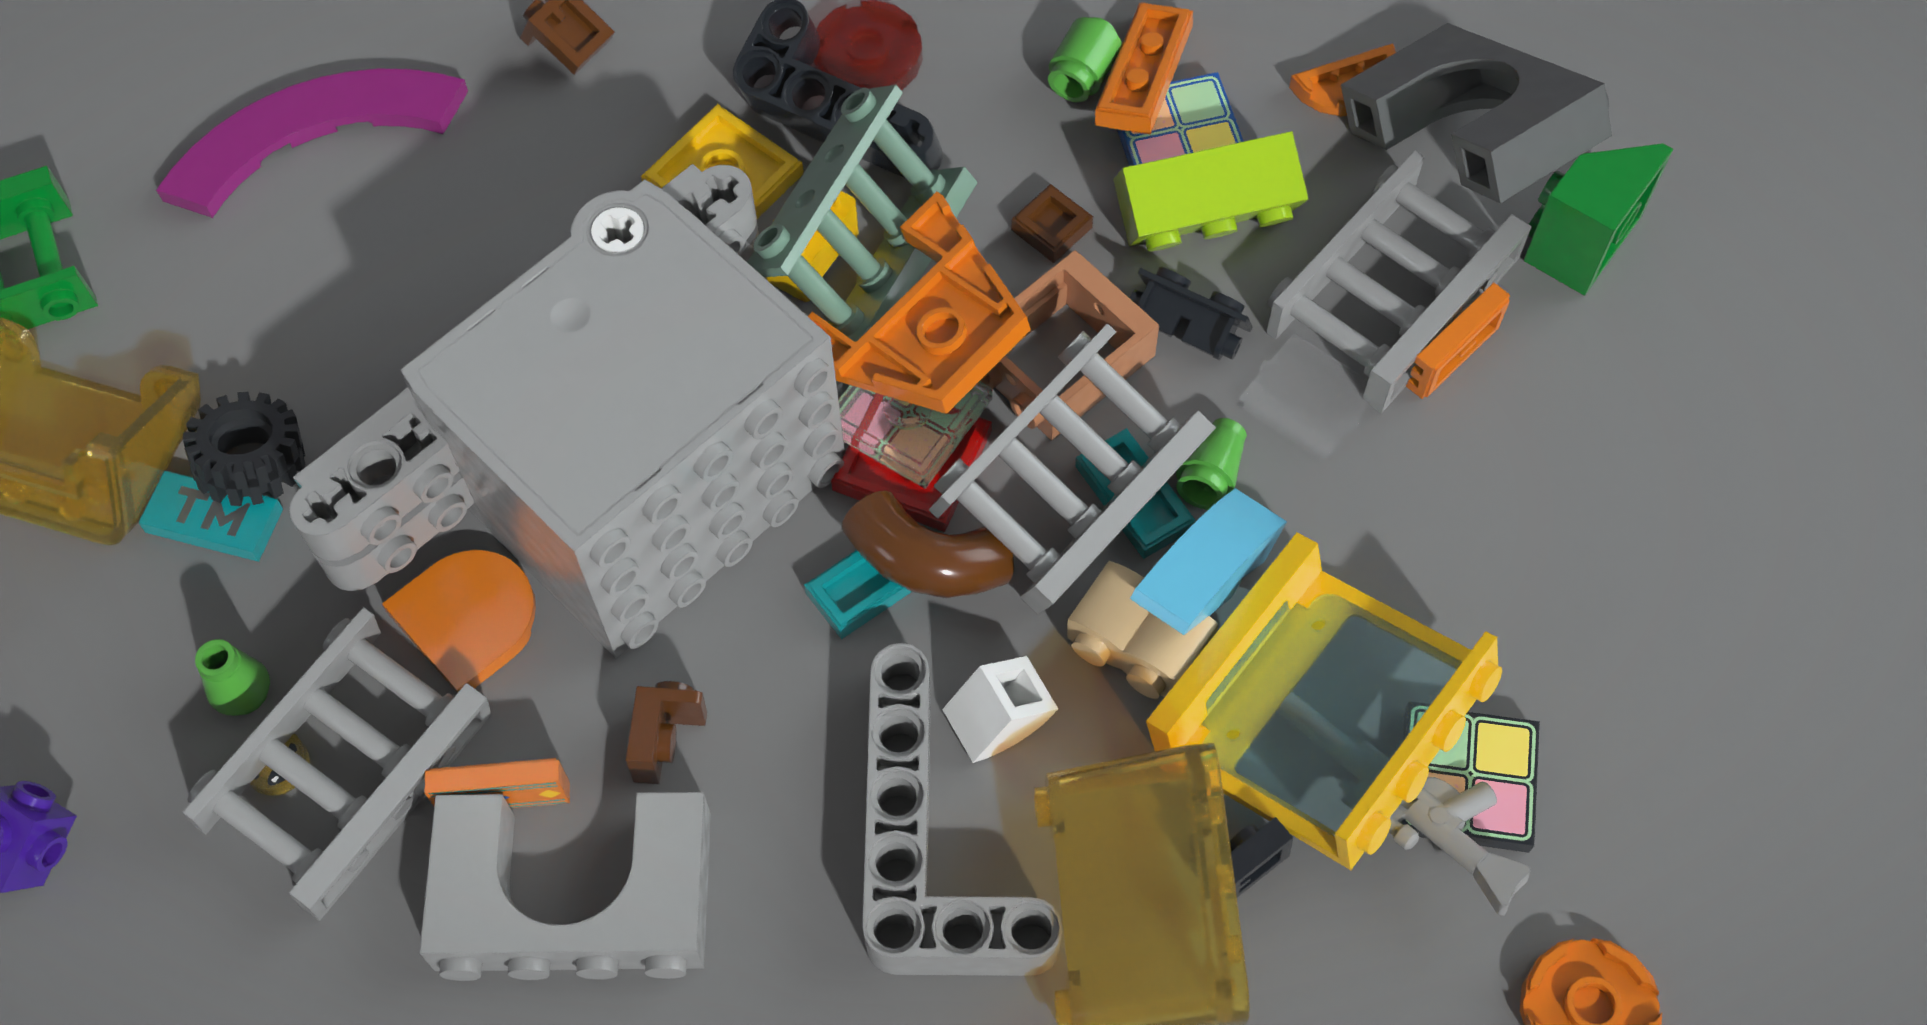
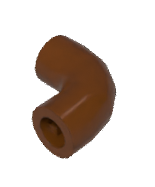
(923, 558)

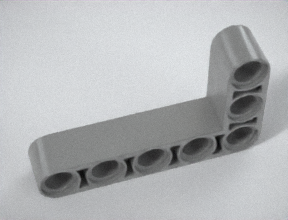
(907, 839)

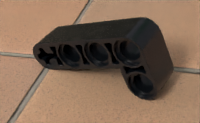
(798, 81)

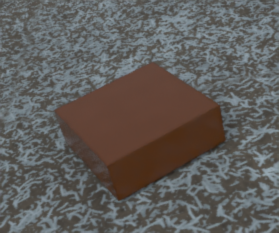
(1052, 223)

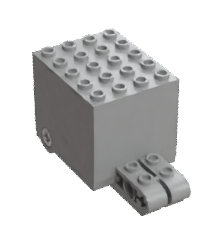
(601, 417)

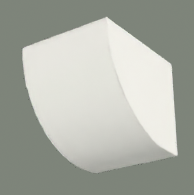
(999, 707)

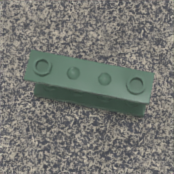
(896, 263)

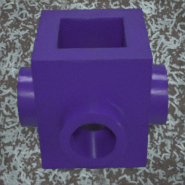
(30, 835)

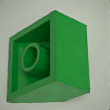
(1592, 212)

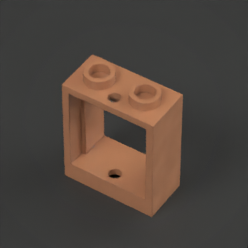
(1097, 302)

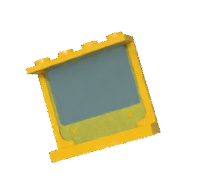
(1324, 704)

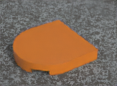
(467, 614)

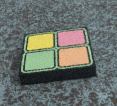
(1505, 757)

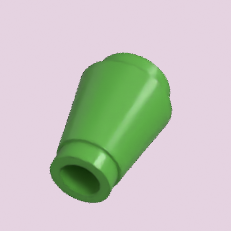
(1213, 466)
(231, 678)

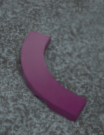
(302, 113)

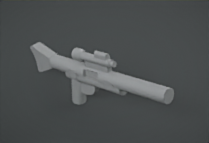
(1441, 816)

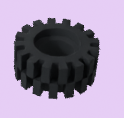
(239, 424)

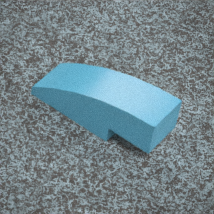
(1209, 561)

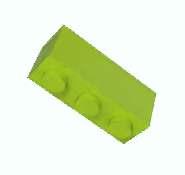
(1211, 191)

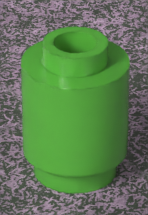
(1083, 58)

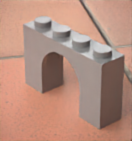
(649, 926)

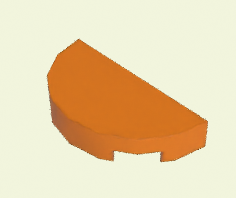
(1322, 85)

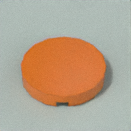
(1589, 986)

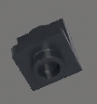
(1258, 852)

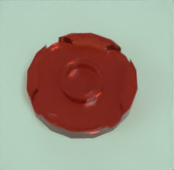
(870, 45)

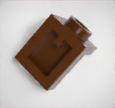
(566, 30)
(654, 726)

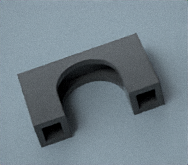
(1536, 118)

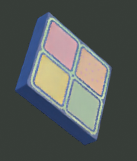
(1190, 120)

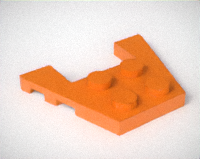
(942, 329)

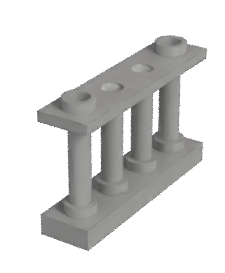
(1456, 289)
(1089, 526)
(363, 821)

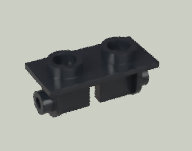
(1211, 319)

